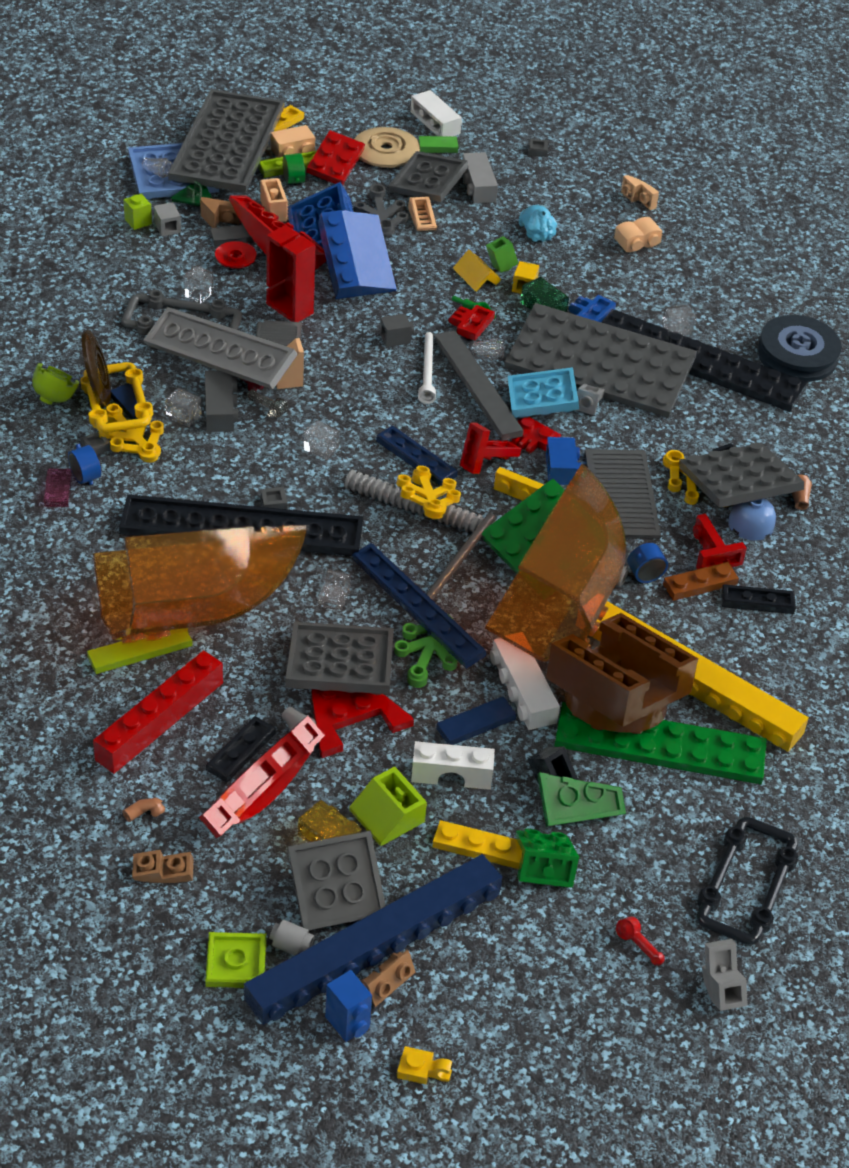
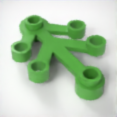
(418, 674)

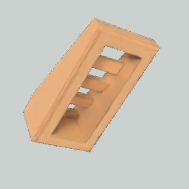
(419, 206)

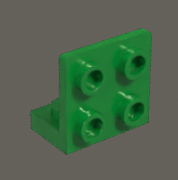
(546, 858)

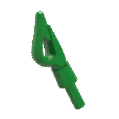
(469, 304)

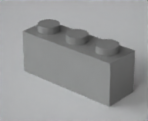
(480, 178)

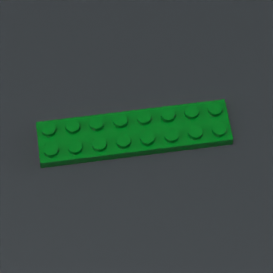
(671, 746)

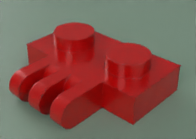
(471, 322)
(534, 435)

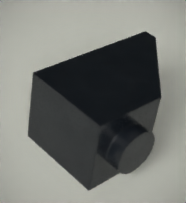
(552, 762)

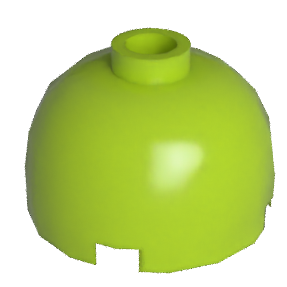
(53, 384)

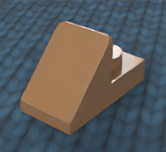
(217, 210)

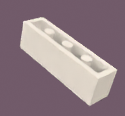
(525, 685)

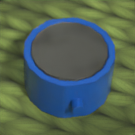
(84, 464)
(647, 562)

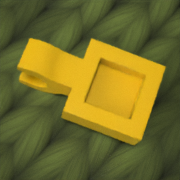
(418, 1065)

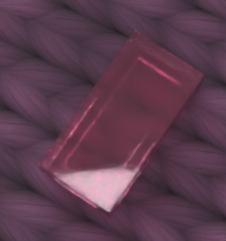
(57, 487)

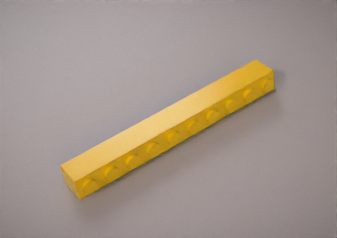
(736, 696)

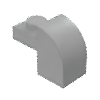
(722, 979)

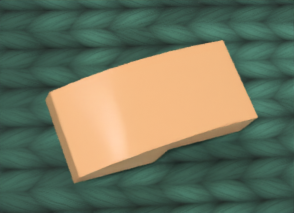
(638, 190)

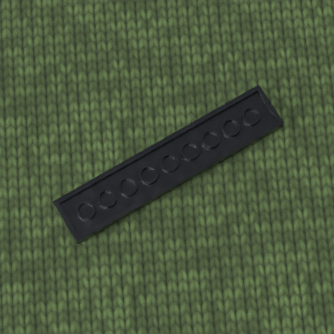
(721, 366)
(159, 515)

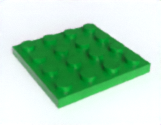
(518, 528)

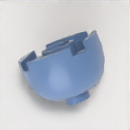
(753, 519)

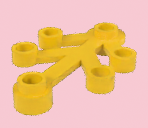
(147, 450)
(671, 461)
(432, 506)

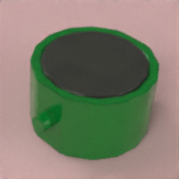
(293, 168)

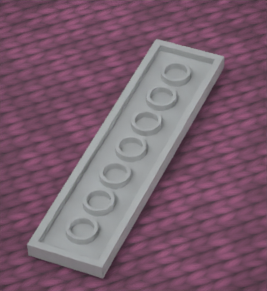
(221, 347)

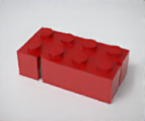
(290, 274)

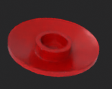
(235, 254)

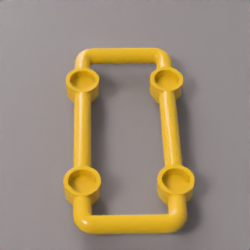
(143, 409)

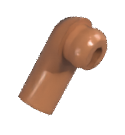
(142, 806)

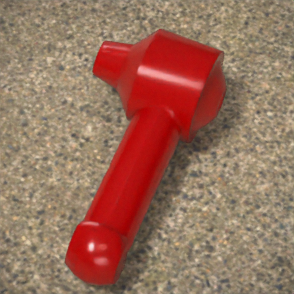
(630, 928)

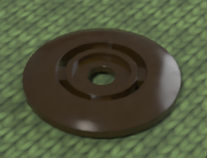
(96, 368)

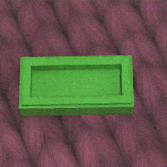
(438, 144)

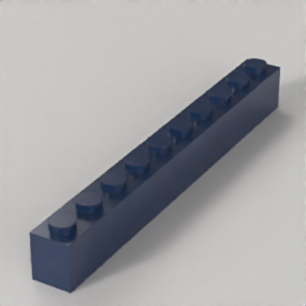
(372, 939)

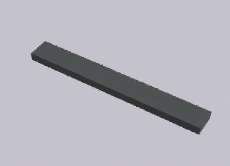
(479, 385)

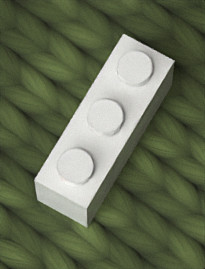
(435, 114)

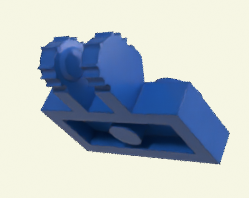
(592, 309)

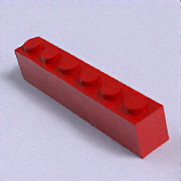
(158, 712)

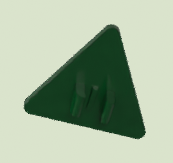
(192, 194)

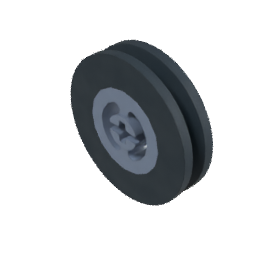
(799, 347)

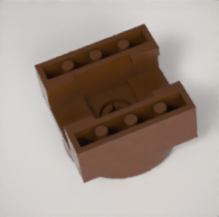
(623, 680)

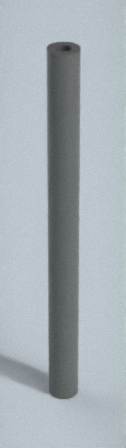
(460, 556)

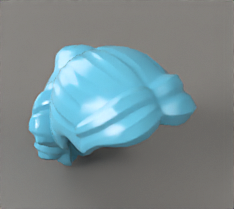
(538, 223)

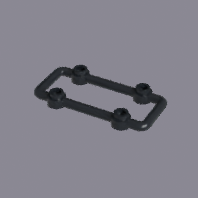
(762, 917)

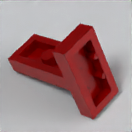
(479, 447)
(714, 549)

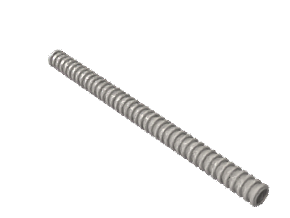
(391, 493)

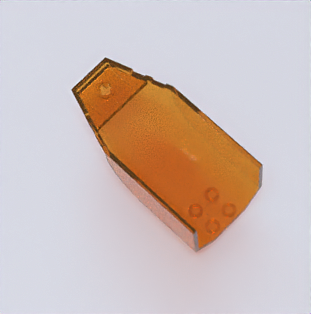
(565, 572)
(191, 578)

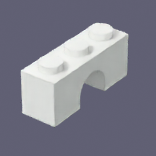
(435, 759)

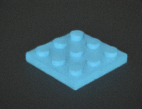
(543, 392)

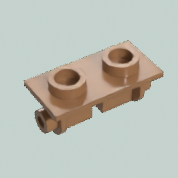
(392, 975)

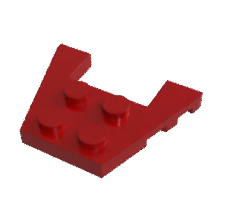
(341, 709)

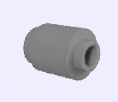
(291, 937)

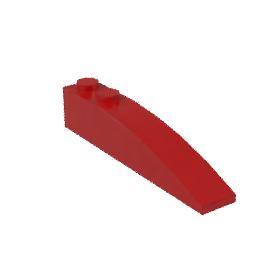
(261, 222)

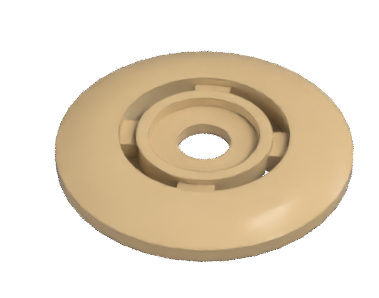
(402, 148)

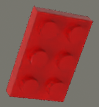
(335, 158)

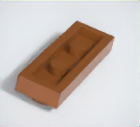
(700, 581)

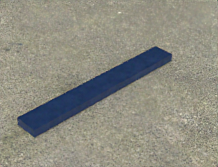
(419, 606)

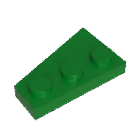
(577, 800)

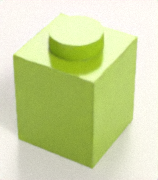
(137, 211)

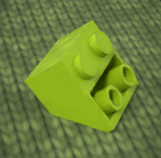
(389, 806)

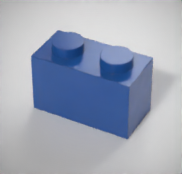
(562, 459)
(348, 1006)

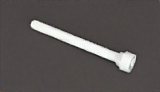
(427, 392)

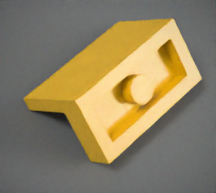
(475, 271)

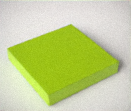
(234, 958)

